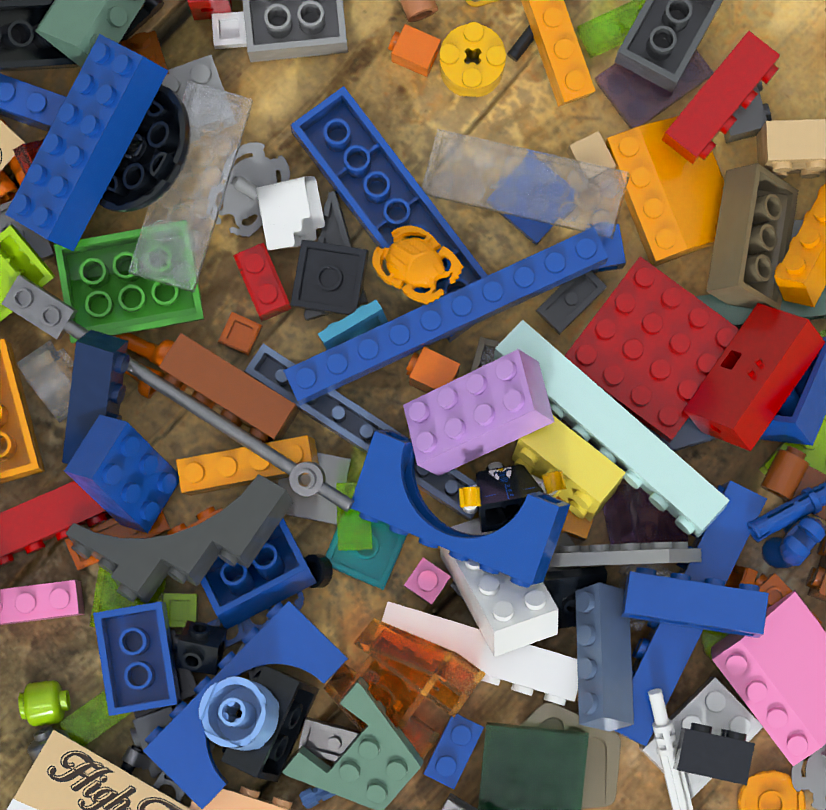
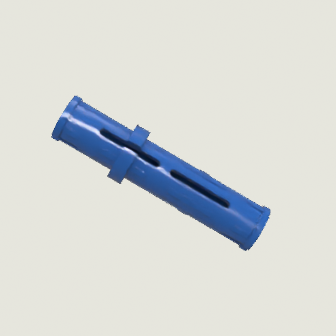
(809, 501)

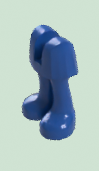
(795, 545)

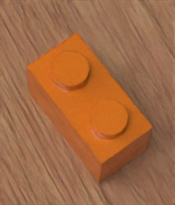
(431, 370)

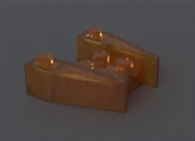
(404, 672)

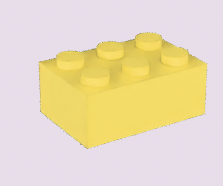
(587, 473)

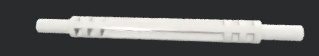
(667, 748)

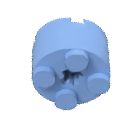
(258, 715)

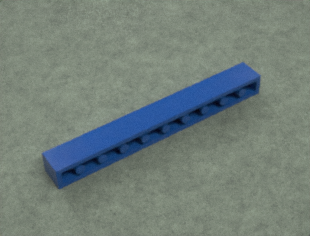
(446, 316)

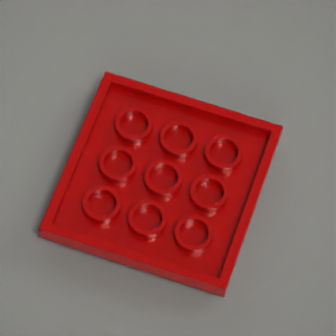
(652, 347)

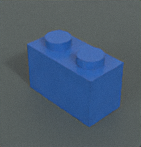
(453, 750)

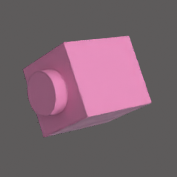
(427, 581)

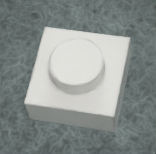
(229, 30)

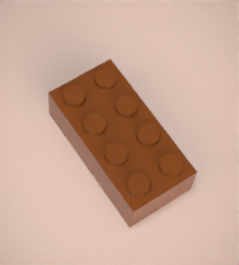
(229, 389)

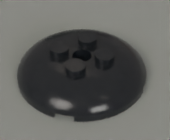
(152, 157)

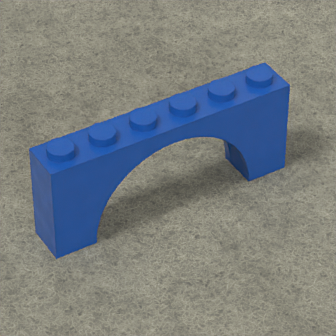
(391, 495)
(183, 746)

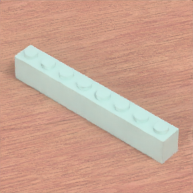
(619, 435)

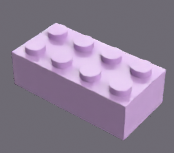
(478, 413)

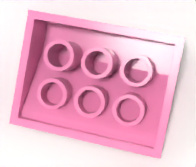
(782, 676)

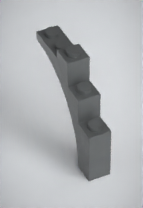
(232, 534)

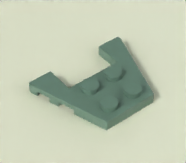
(374, 763)

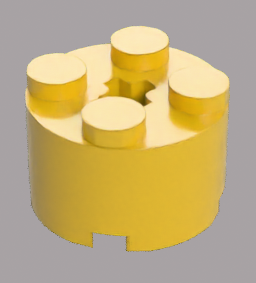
(472, 41)

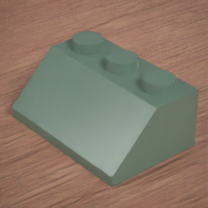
(76, 24)

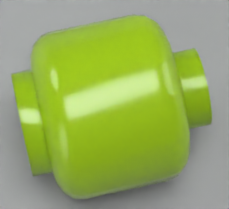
(44, 703)

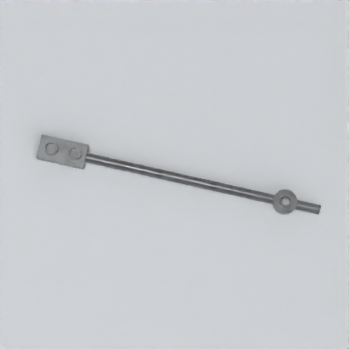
(57, 318)

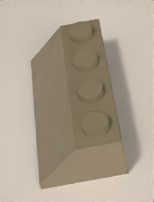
(751, 237)

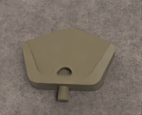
(602, 752)

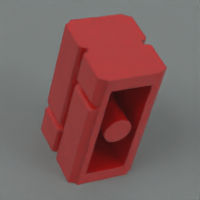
(262, 282)

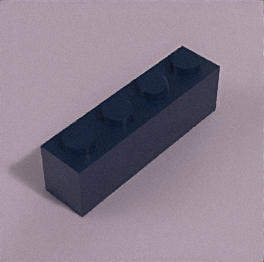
(95, 385)

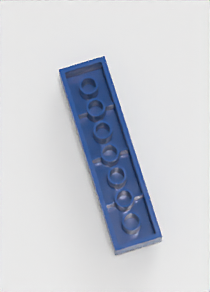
(376, 182)
(668, 646)

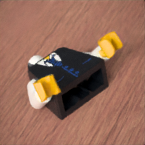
(502, 492)

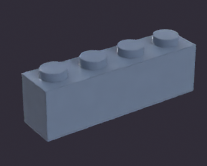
(603, 658)

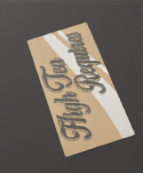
(78, 779)

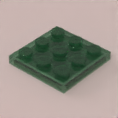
(532, 768)

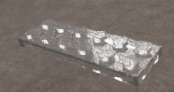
(525, 183)
(184, 218)

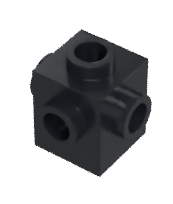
(200, 647)

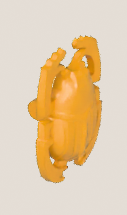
(415, 263)

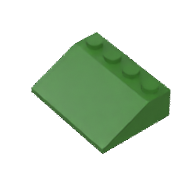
(111, 299)

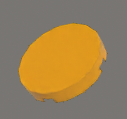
(770, 792)

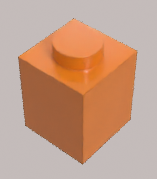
(414, 50)

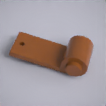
(791, 475)

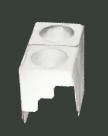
(290, 212)

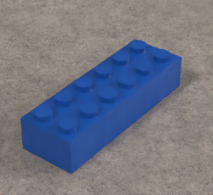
(86, 142)

